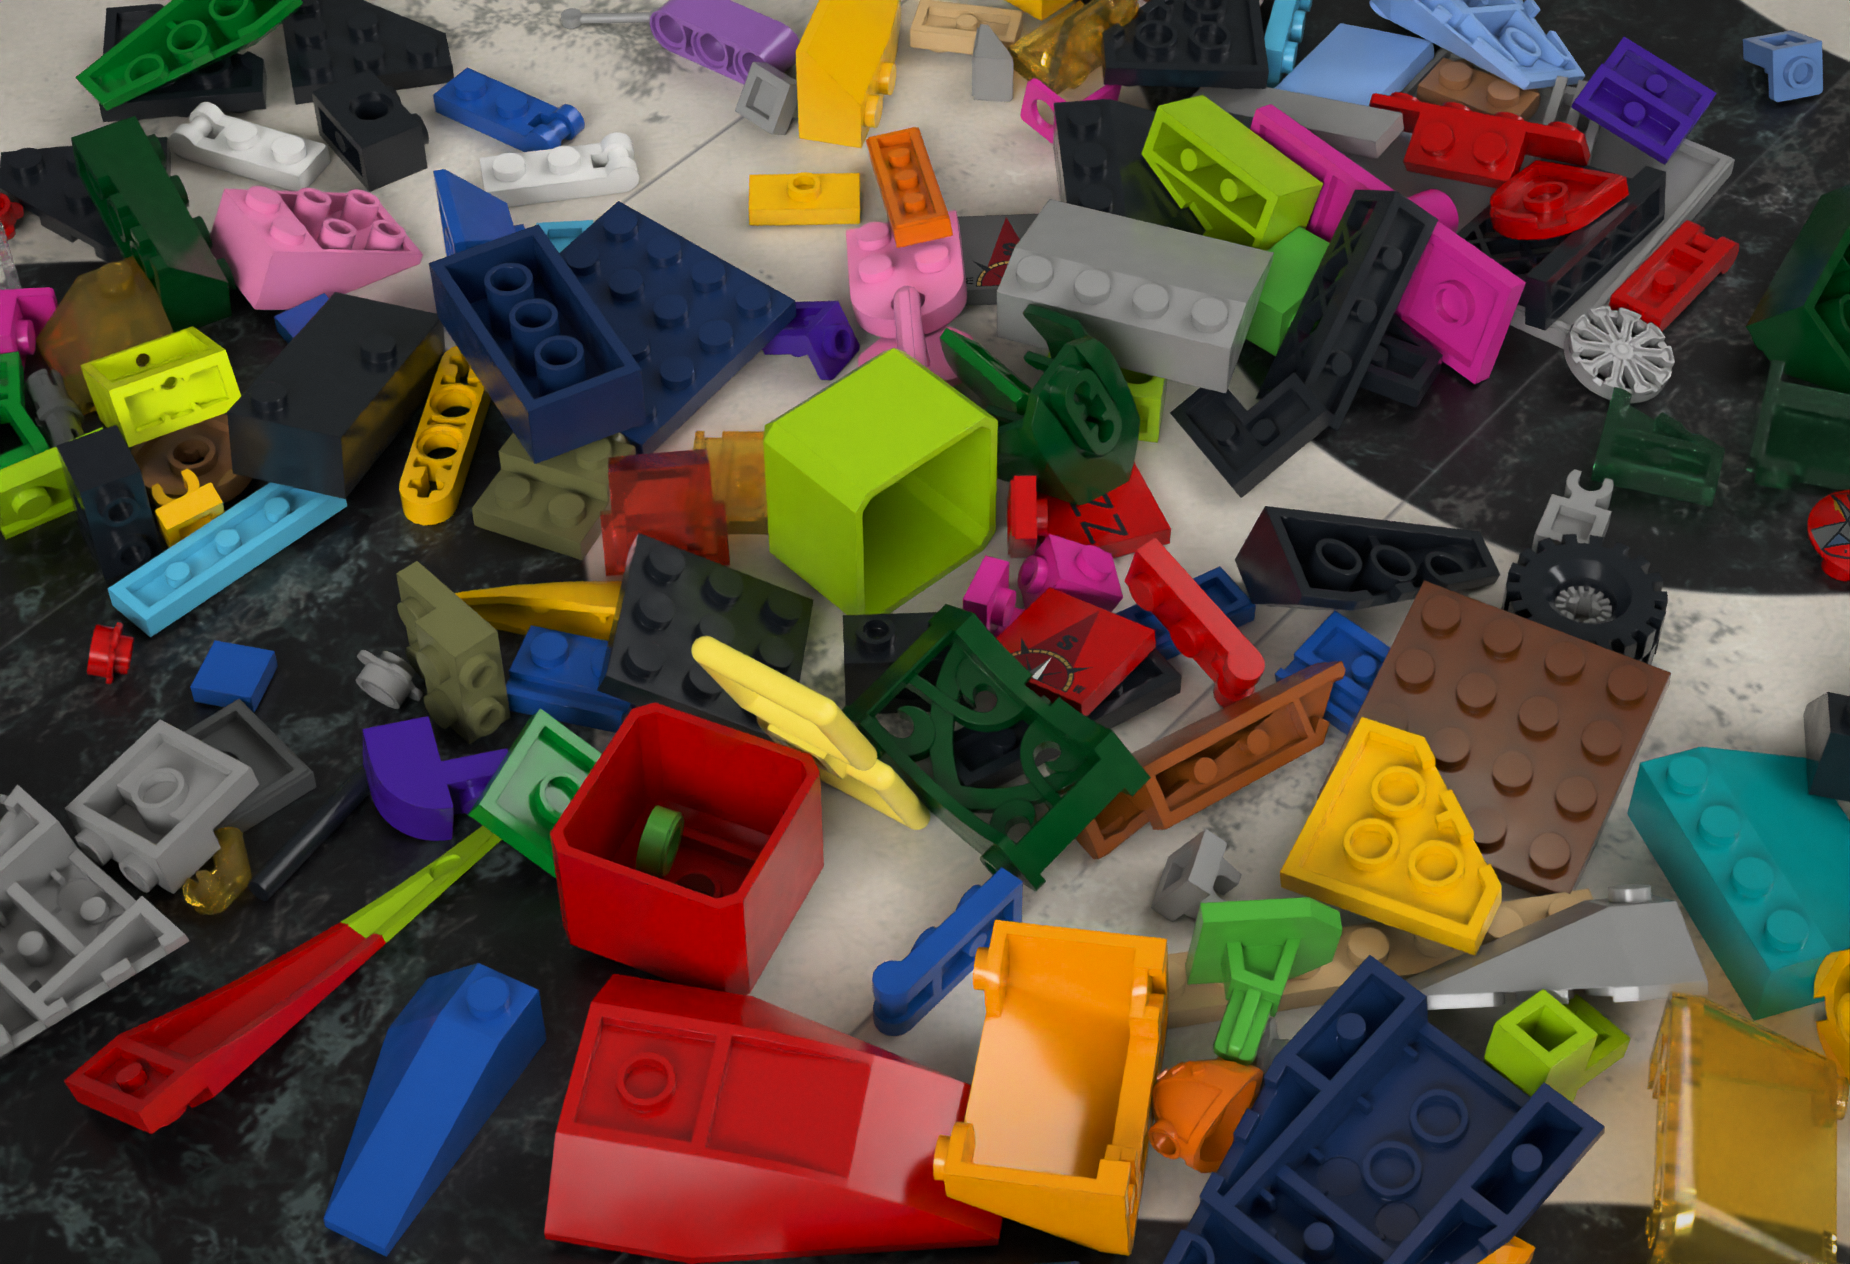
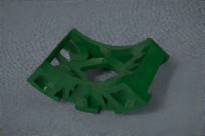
(1088, 772)

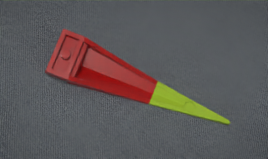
(203, 1046)

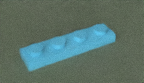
(219, 554)

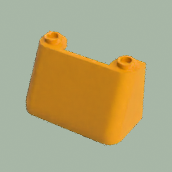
(1062, 1082)

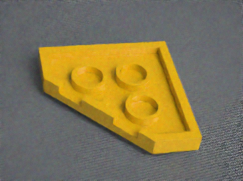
(1395, 844)

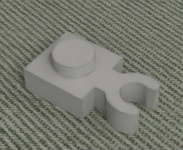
(1576, 512)

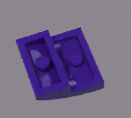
(1644, 100)

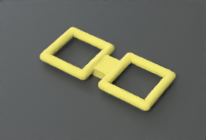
(812, 725)

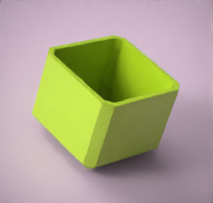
(880, 484)

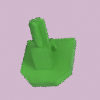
(1254, 953)

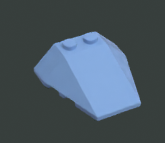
(1490, 34)

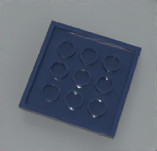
(676, 311)

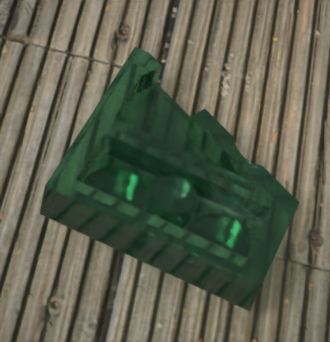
(1656, 454)

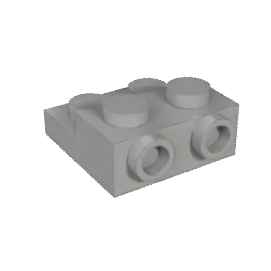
(160, 807)

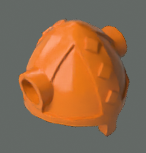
(1200, 1108)

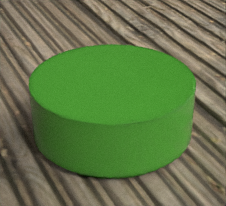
(660, 841)

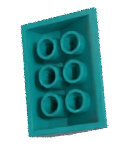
(1751, 865)

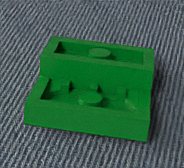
(984, 373)

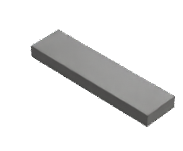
(1340, 124)

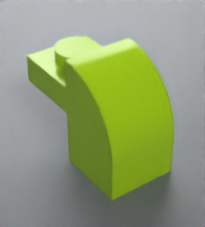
(1554, 1044)

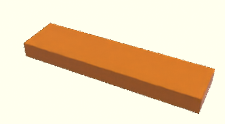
(908, 187)

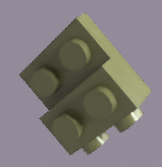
(554, 500)
(454, 655)

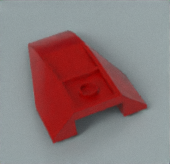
(748, 1135)

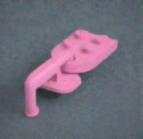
(907, 292)

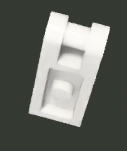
(249, 149)
(562, 172)

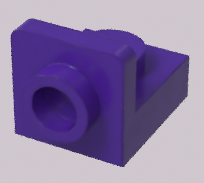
(821, 334)

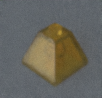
(100, 317)

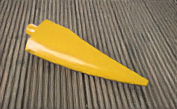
(568, 607)

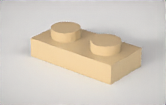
(953, 26)

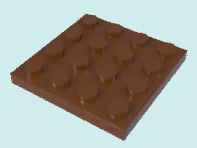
(1520, 728)

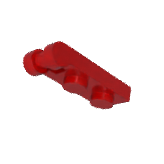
(1675, 274)
(1194, 622)

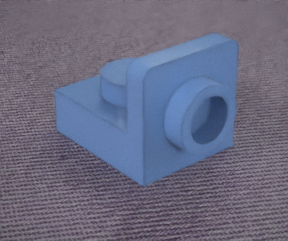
(1790, 61)

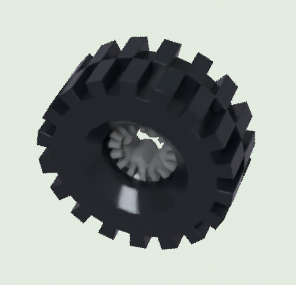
(1592, 581)

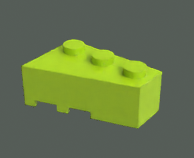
(1228, 174)

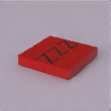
(1113, 522)

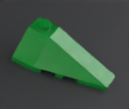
(179, 42)

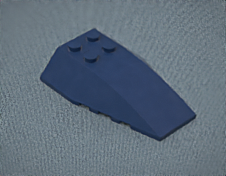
(1382, 1145)

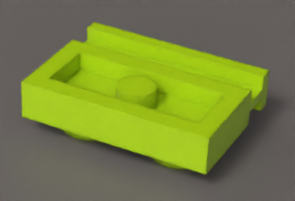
(33, 492)

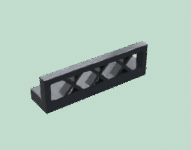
(1357, 304)

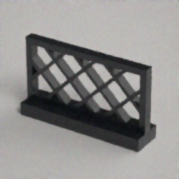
(1583, 256)

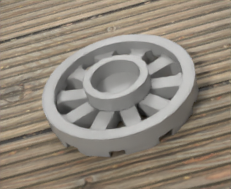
(1618, 354)

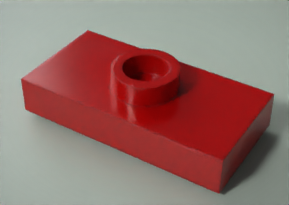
(1025, 516)

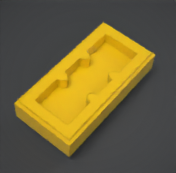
(804, 199)

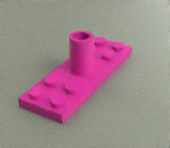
(1456, 293)

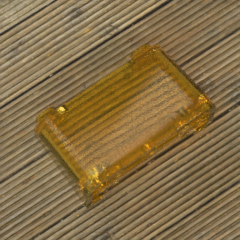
(1741, 1141)

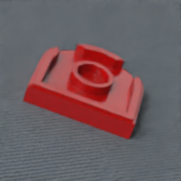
(1553, 200)

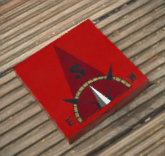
(1075, 648)

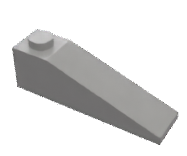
(1610, 946)

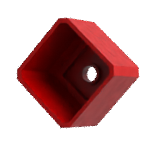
(745, 841)

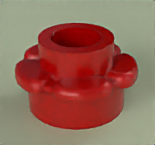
(110, 652)

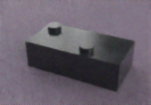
(336, 395)

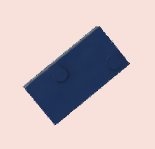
(538, 343)

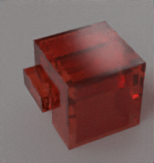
(666, 500)

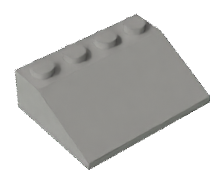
(1144, 290)

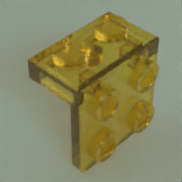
(1069, 44)

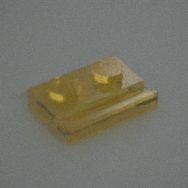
(738, 478)

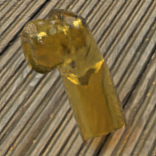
(226, 881)

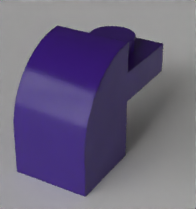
(413, 784)

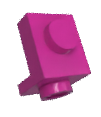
(1072, 569)

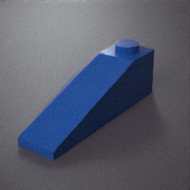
(430, 1095)

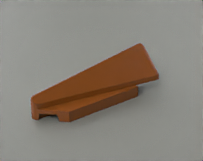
(1219, 756)

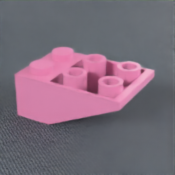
(307, 243)

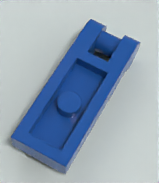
(506, 112)
(943, 955)

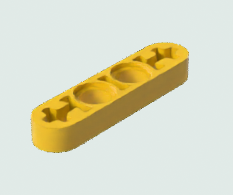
(440, 432)

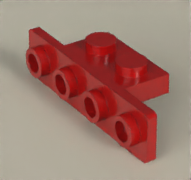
(1478, 146)

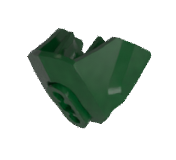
(1077, 418)

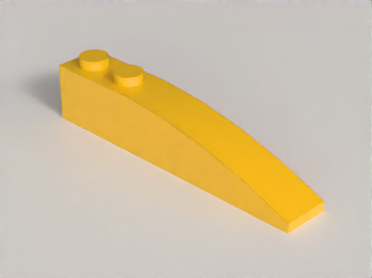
(846, 69)

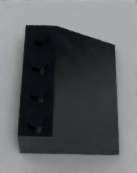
(1103, 167)

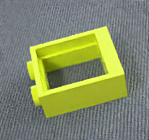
(178, 387)

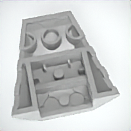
(63, 925)

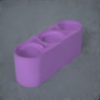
(723, 36)

